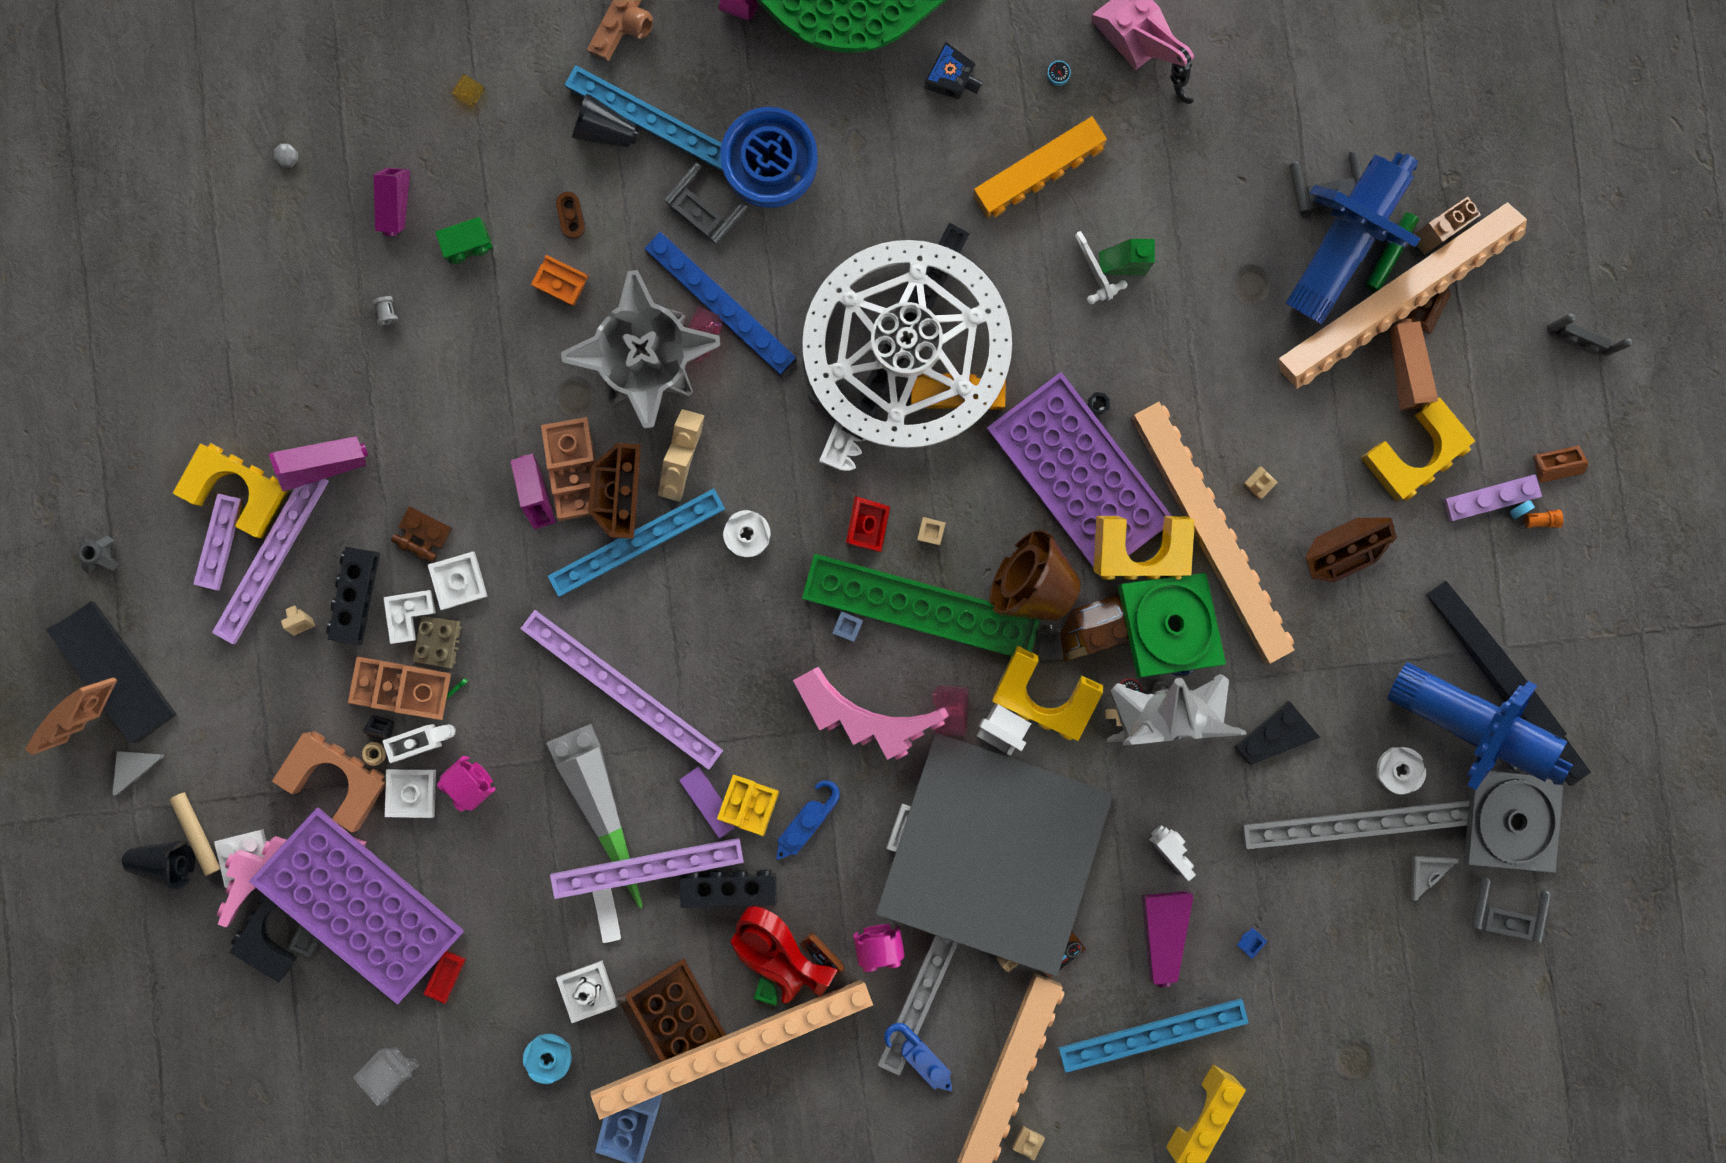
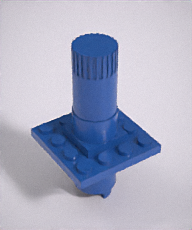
(1356, 226)
(1492, 729)

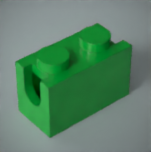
(464, 240)

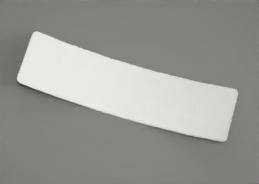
(607, 915)

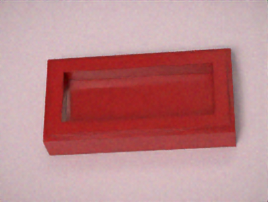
(444, 977)

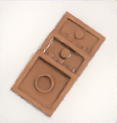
(569, 463)
(399, 688)
(71, 716)

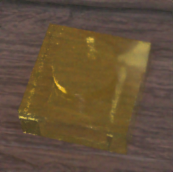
(468, 90)

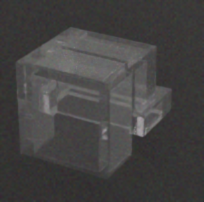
(385, 1074)

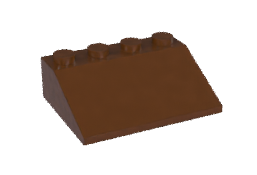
(670, 1013)

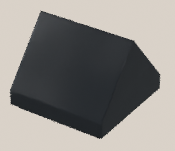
(379, 727)

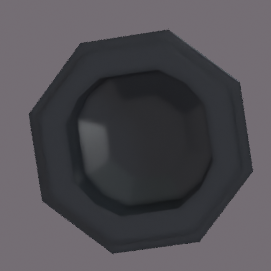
(1098, 403)

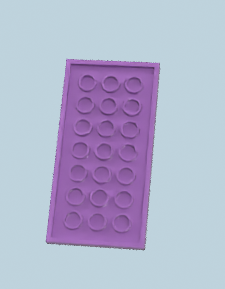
(1077, 467)
(356, 905)

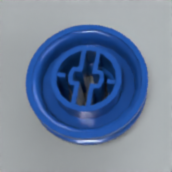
(768, 134)

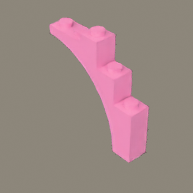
(892, 733)
(242, 868)

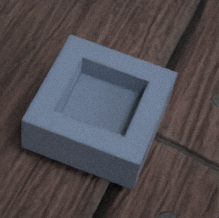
(847, 626)

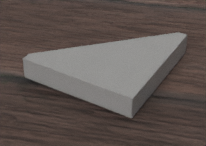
(131, 767)
(1427, 872)

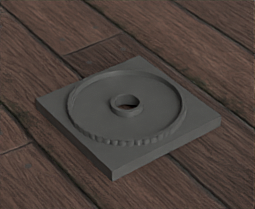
(1490, 835)

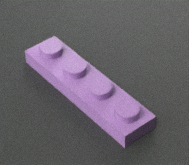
(1492, 498)
(218, 542)

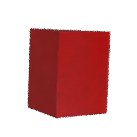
(867, 524)

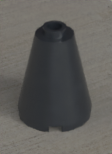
(603, 125)
(161, 863)

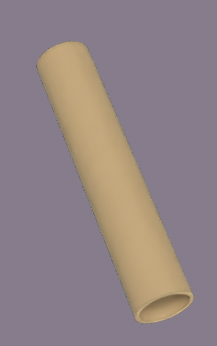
(194, 834)

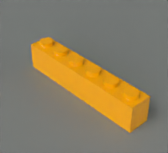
(1039, 167)

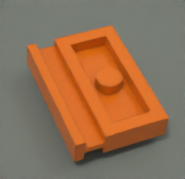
(559, 280)

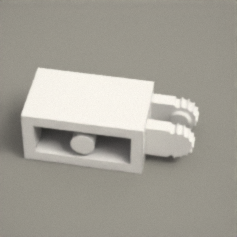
(417, 741)

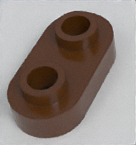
(570, 216)

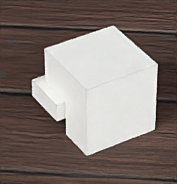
(1003, 729)

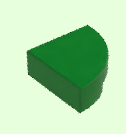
(766, 992)

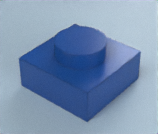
(1251, 942)

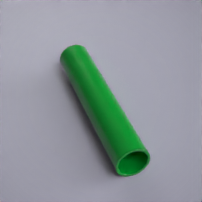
(1389, 256)

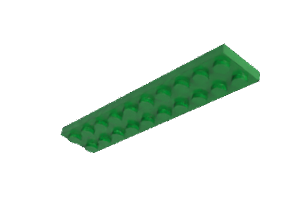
(916, 606)

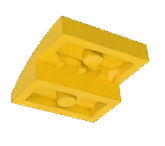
(748, 805)

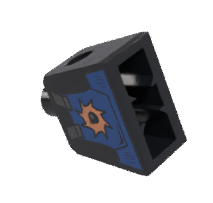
(952, 74)

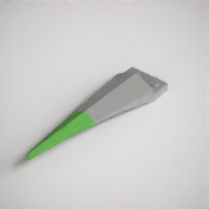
(585, 773)

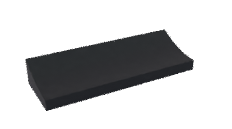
(101, 654)

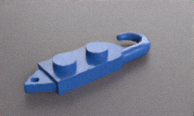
(807, 822)
(921, 1057)

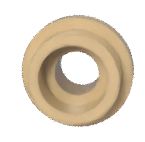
(367, 757)

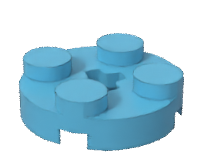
(535, 1064)

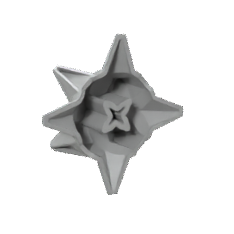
(652, 330)
(1172, 712)

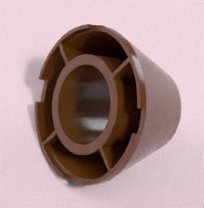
(1035, 580)

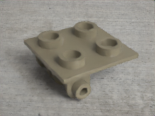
(437, 641)

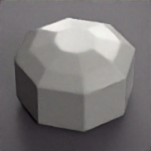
(285, 155)

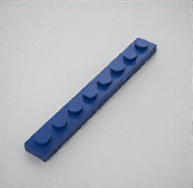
(720, 303)

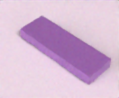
(706, 799)

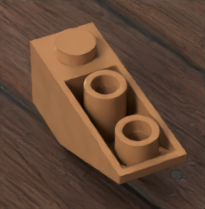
(1446, 225)

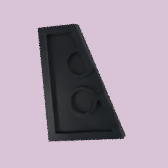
(1277, 734)

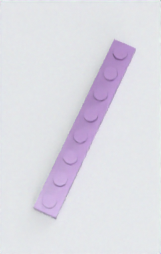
(268, 560)
(646, 868)

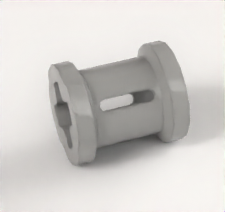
(385, 310)

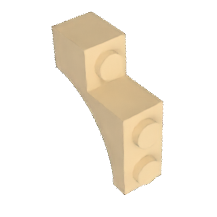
(680, 454)

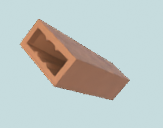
(1412, 366)

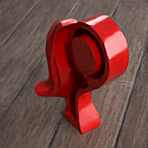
(770, 950)

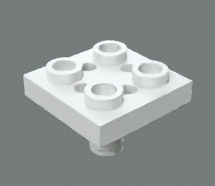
(578, 1005)

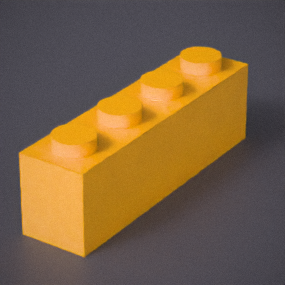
(927, 387)

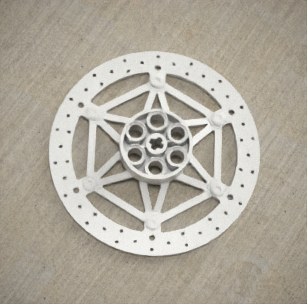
(916, 277)

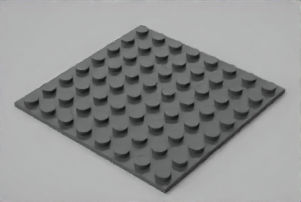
(995, 854)

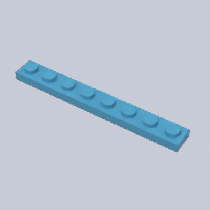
(647, 117)
(644, 539)
(1153, 1035)

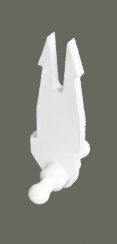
(1107, 291)

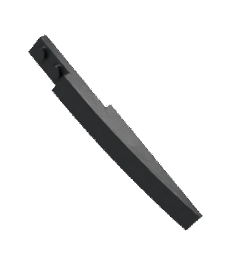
(954, 239)
(1500, 669)

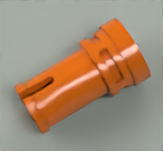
(1550, 519)

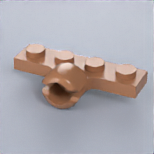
(620, 19)

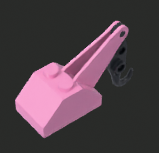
(1141, 34)

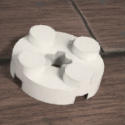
(735, 527)
(1387, 773)

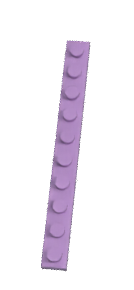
(622, 689)

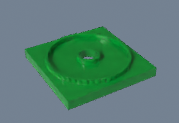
(1153, 644)

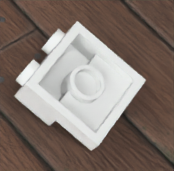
(1171, 848)

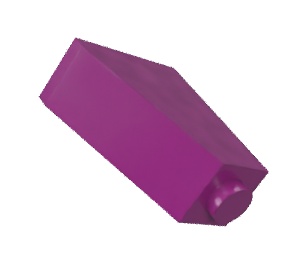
(390, 200)
(532, 491)

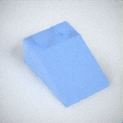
(627, 1132)

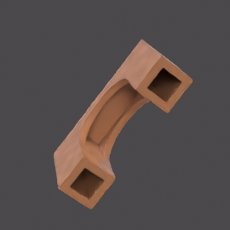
(364, 784)

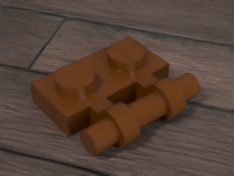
(424, 527)

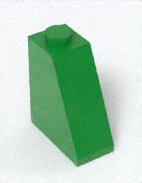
(1128, 257)

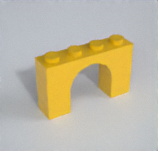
(1449, 441)
(210, 465)
(1172, 559)
(1066, 719)
(1222, 1099)

